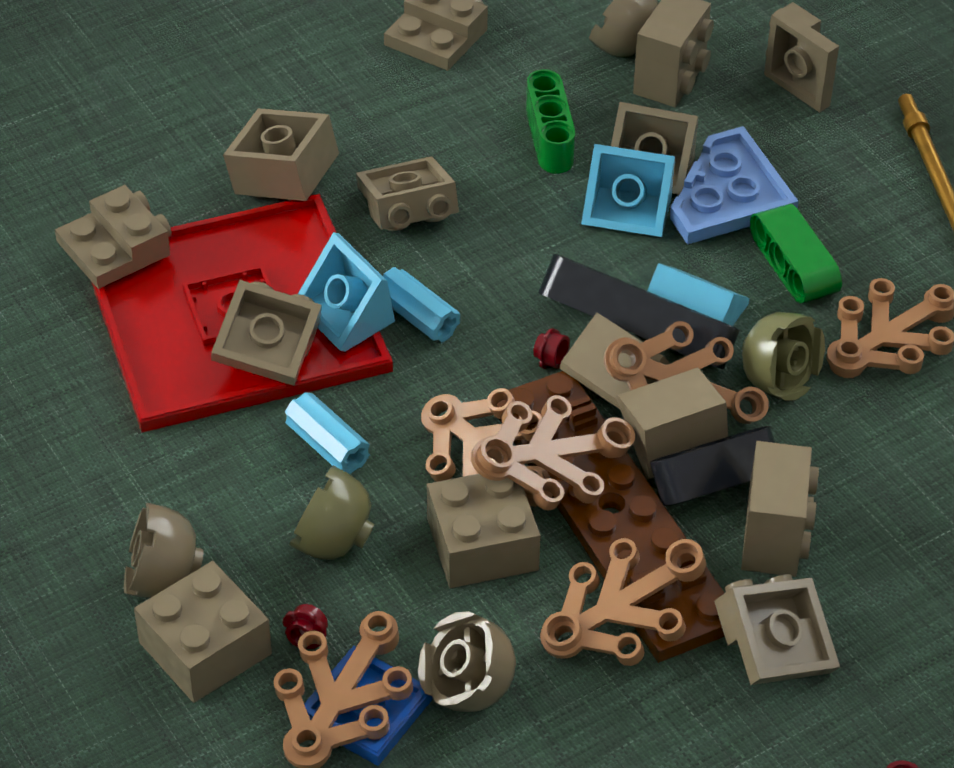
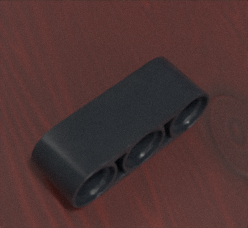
(708, 466)

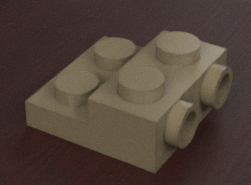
(438, 29)
(801, 56)
(408, 193)
(115, 236)
(267, 332)
(777, 628)

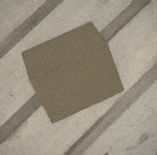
(659, 133)
(586, 359)
(673, 416)

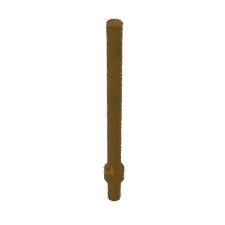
(918, 129)

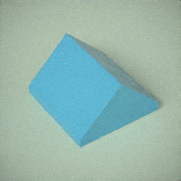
(628, 190)
(351, 294)
(697, 294)

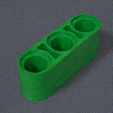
(550, 121)
(795, 253)

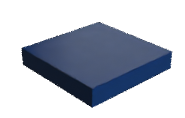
(400, 712)

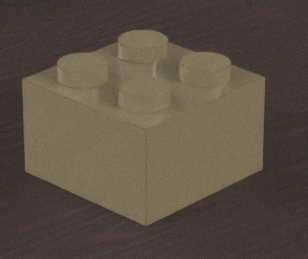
(672, 50)
(281, 154)
(779, 509)
(482, 529)
(203, 631)

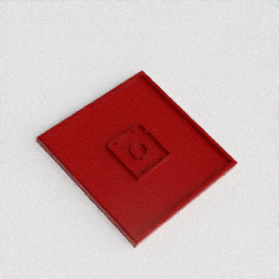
(173, 310)

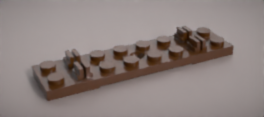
(639, 518)

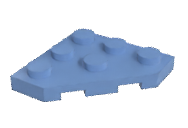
(727, 187)

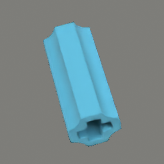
(421, 305)
(327, 433)

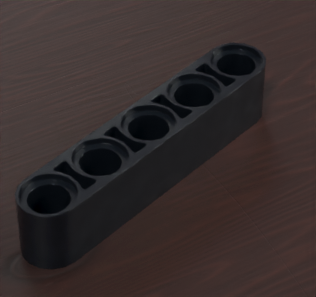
(630, 306)

